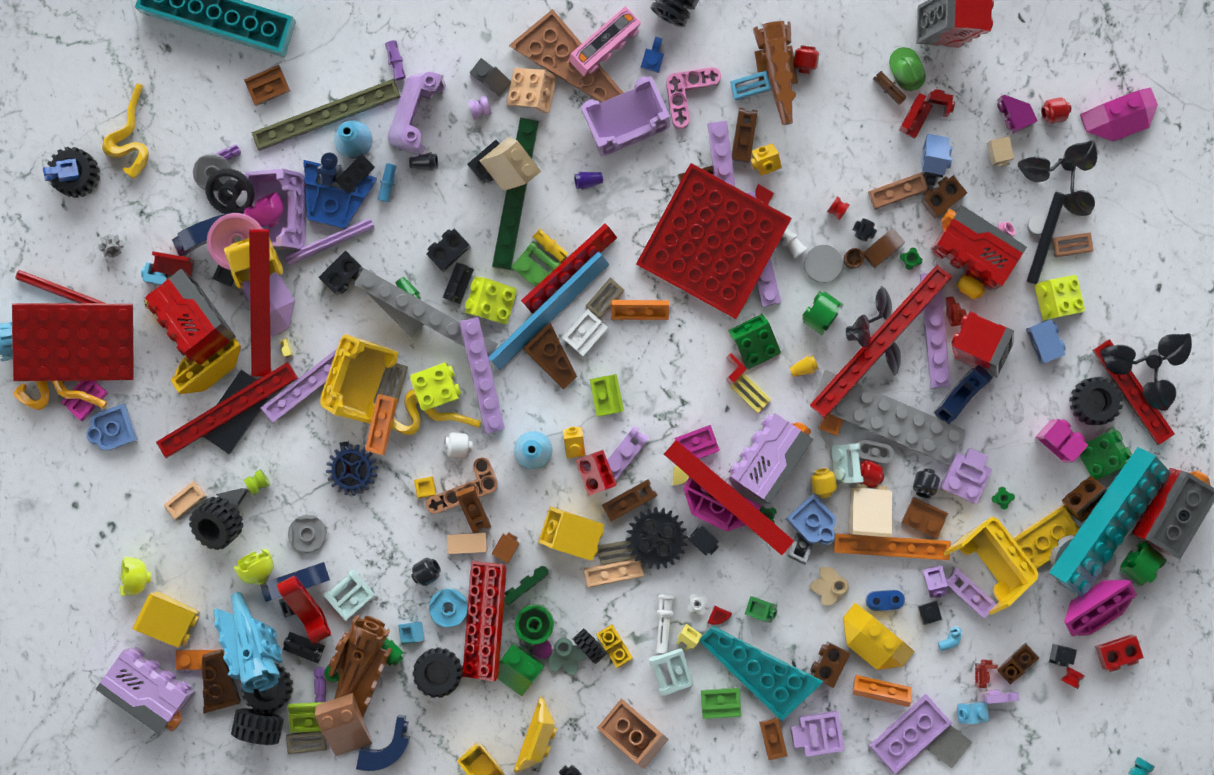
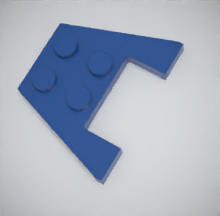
(331, 204)

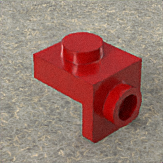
(940, 98)

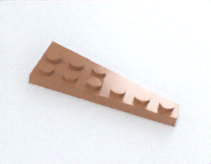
(550, 46)

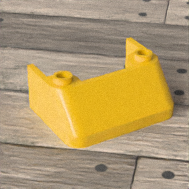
(1003, 559)

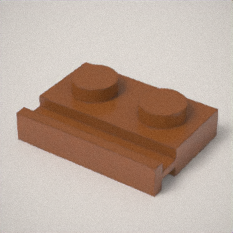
(267, 85)
(924, 517)

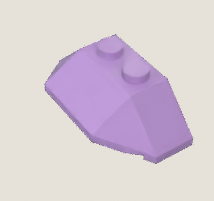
(280, 303)

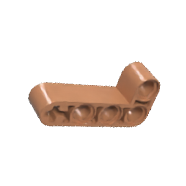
(478, 484)

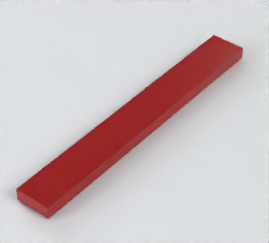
(260, 301)
(227, 410)
(728, 497)

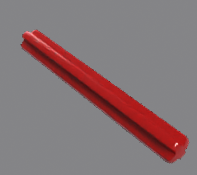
(54, 288)

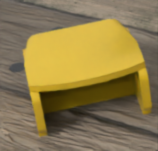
(238, 259)
(479, 761)

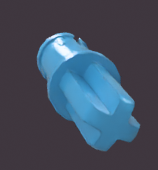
(387, 182)

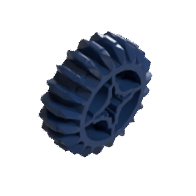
(341, 457)

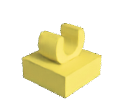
(689, 637)

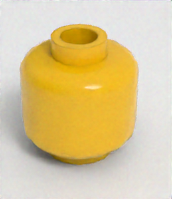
(823, 482)

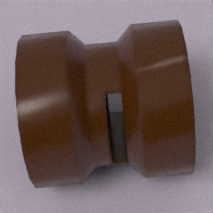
(855, 256)

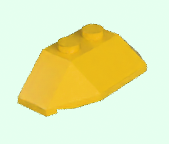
(193, 378)
(874, 640)
(537, 737)

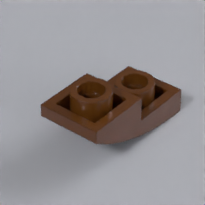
(883, 248)
(1018, 663)

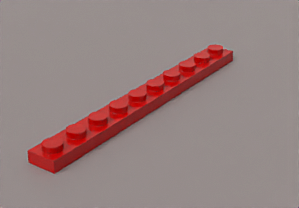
(880, 341)

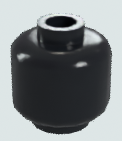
(926, 483)
(425, 571)

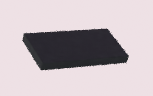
(230, 433)

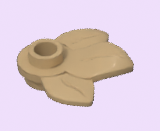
(826, 585)

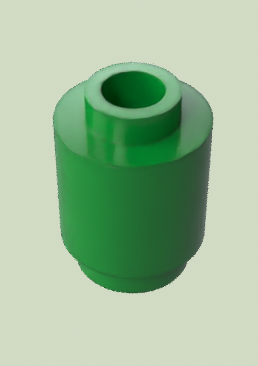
(395, 655)

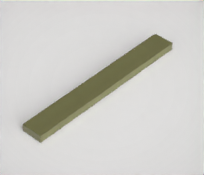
(326, 114)

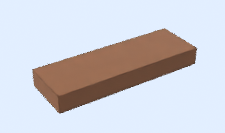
(898, 190)

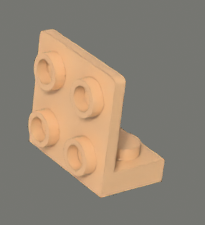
(532, 89)

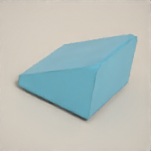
(411, 632)

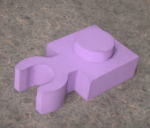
(996, 696)

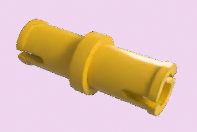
(550, 245)

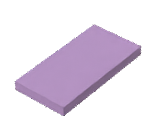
(910, 734)

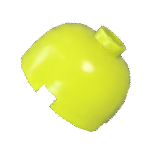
(254, 567)
(133, 576)

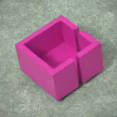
(1061, 440)

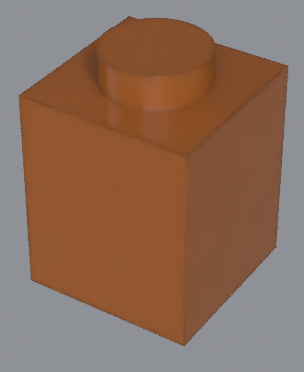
(506, 547)

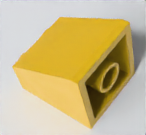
(571, 533)
(166, 619)

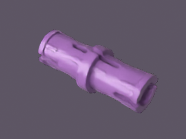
(395, 60)

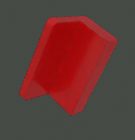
(170, 264)
(740, 368)

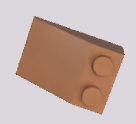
(342, 724)
(632, 733)

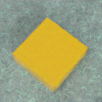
(425, 487)

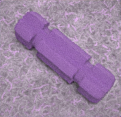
(228, 153)
(319, 685)

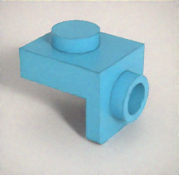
(973, 713)

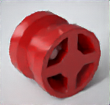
(838, 208)
(1072, 677)

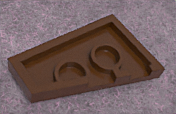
(551, 357)
(218, 687)

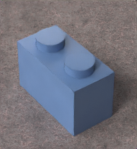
(936, 154)
(1046, 341)

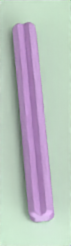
(329, 241)

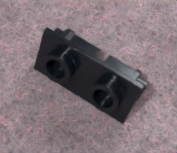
(355, 173)
(458, 283)
(303, 647)

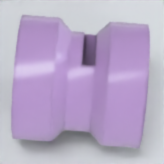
(479, 107)

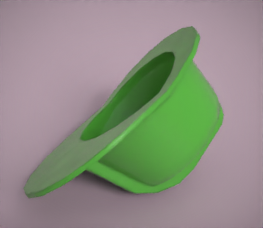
(907, 69)

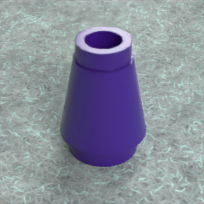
(587, 179)

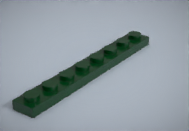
(514, 202)

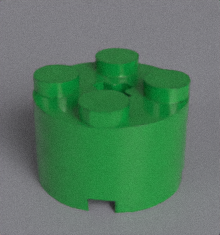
(822, 313)
(1142, 564)
(538, 613)

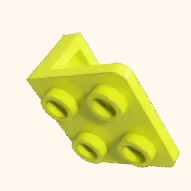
(1059, 297)
(490, 300)
(435, 386)

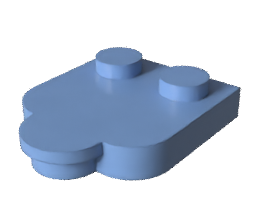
(111, 428)
(813, 521)

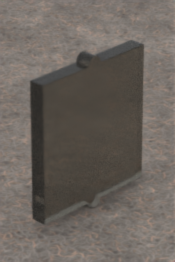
(949, 746)

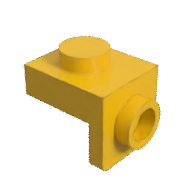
(574, 442)

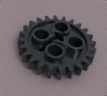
(652, 555)

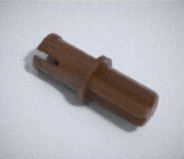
(889, 87)

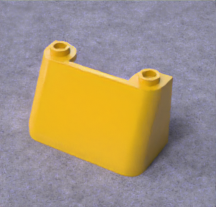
(356, 378)

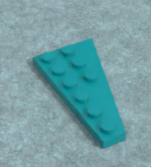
(767, 677)

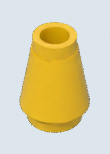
(805, 366)

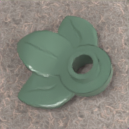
(566, 659)

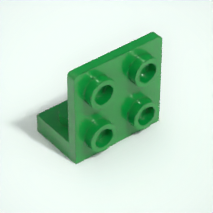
(755, 341)

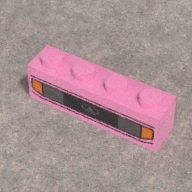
(605, 41)

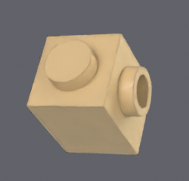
(1000, 151)

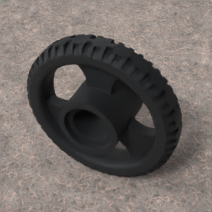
(234, 186)

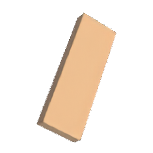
(613, 572)

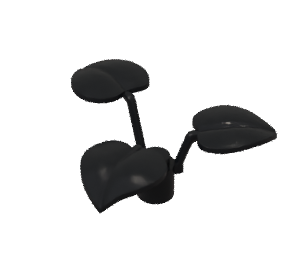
(1083, 156)
(861, 332)
(1172, 347)

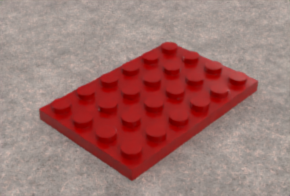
(72, 342)

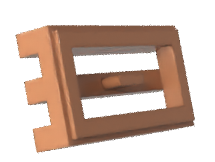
(1056, 247)

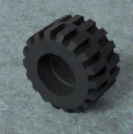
(87, 178)
(1111, 396)
(216, 523)
(422, 680)
(270, 705)
(257, 727)

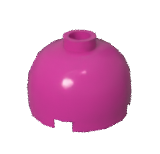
(266, 210)

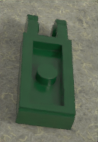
(526, 584)

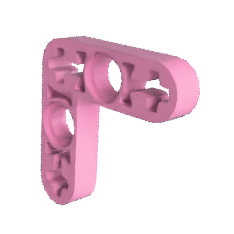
(685, 85)

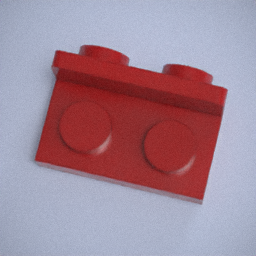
(916, 116)

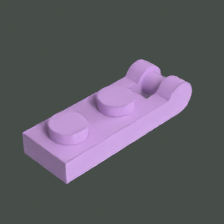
(626, 452)
(970, 593)

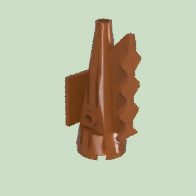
(778, 62)
(360, 660)

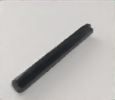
(1046, 238)

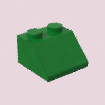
(518, 669)

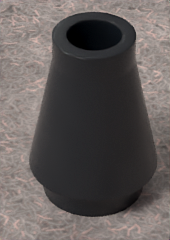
(425, 161)

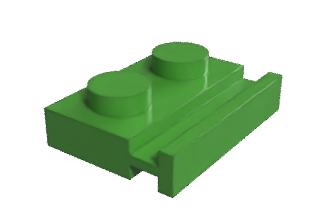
(721, 703)

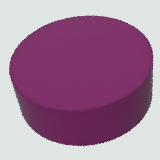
(542, 650)

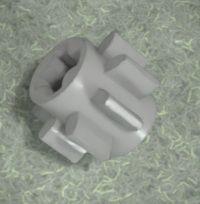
(111, 245)

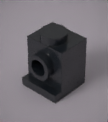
(1062, 655)

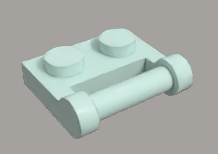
(846, 463)
(352, 600)
(677, 669)

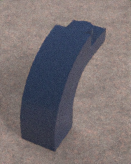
(193, 236)
(962, 393)
(308, 577)
(382, 758)

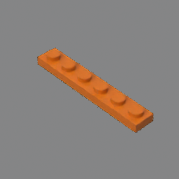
(891, 546)

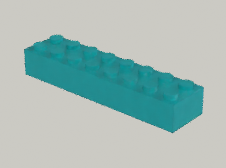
(228, 20)
(1110, 522)

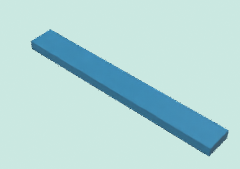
(548, 310)

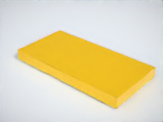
(1044, 535)

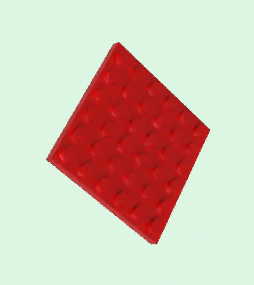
(713, 241)

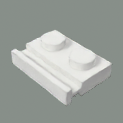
(585, 332)

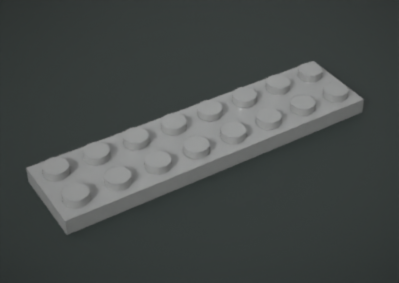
(896, 421)

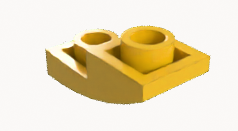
(614, 646)

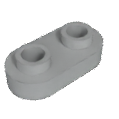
(874, 451)

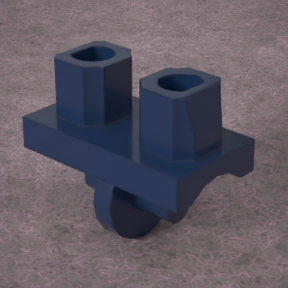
(328, 168)

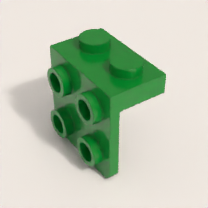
(1105, 454)

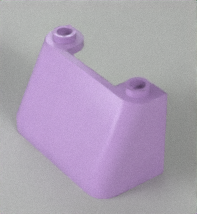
(626, 117)
(402, 133)
(291, 188)

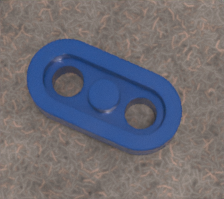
(885, 600)

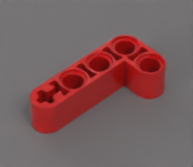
(305, 608)

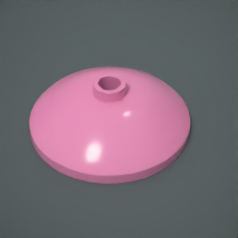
(223, 234)

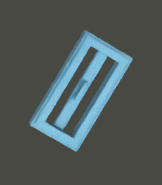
(753, 92)

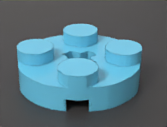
(450, 618)

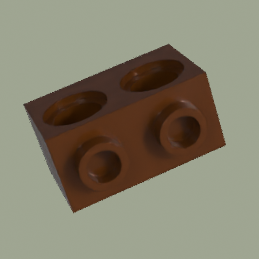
(946, 199)
(1084, 498)
(835, 666)

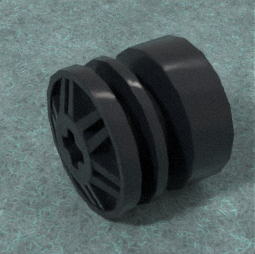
(674, 11)

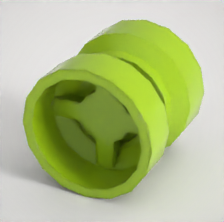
(256, 482)

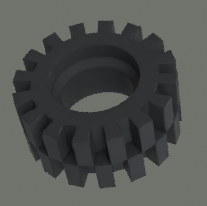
(589, 646)

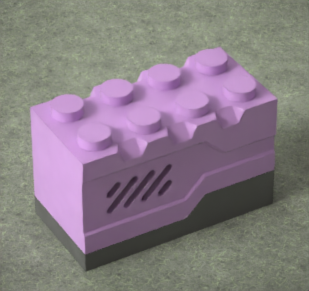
(771, 456)
(146, 690)

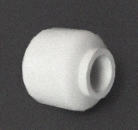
(457, 445)

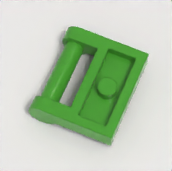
(531, 270)

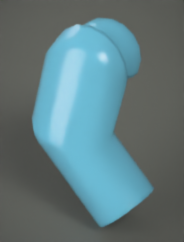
(953, 639)

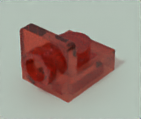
(954, 312)
(982, 677)

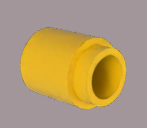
(970, 287)

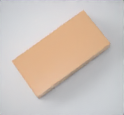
(185, 500)
(466, 543)

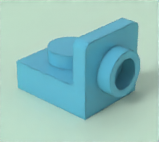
(148, 277)

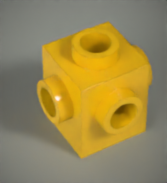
(766, 159)

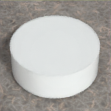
(1036, 224)

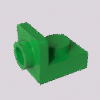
(761, 609)

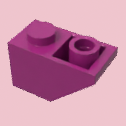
(1017, 113)

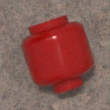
(806, 59)
(1055, 110)
(871, 473)

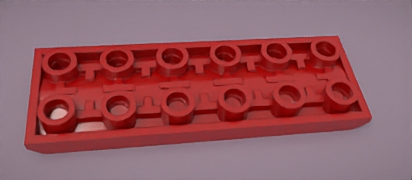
(484, 621)

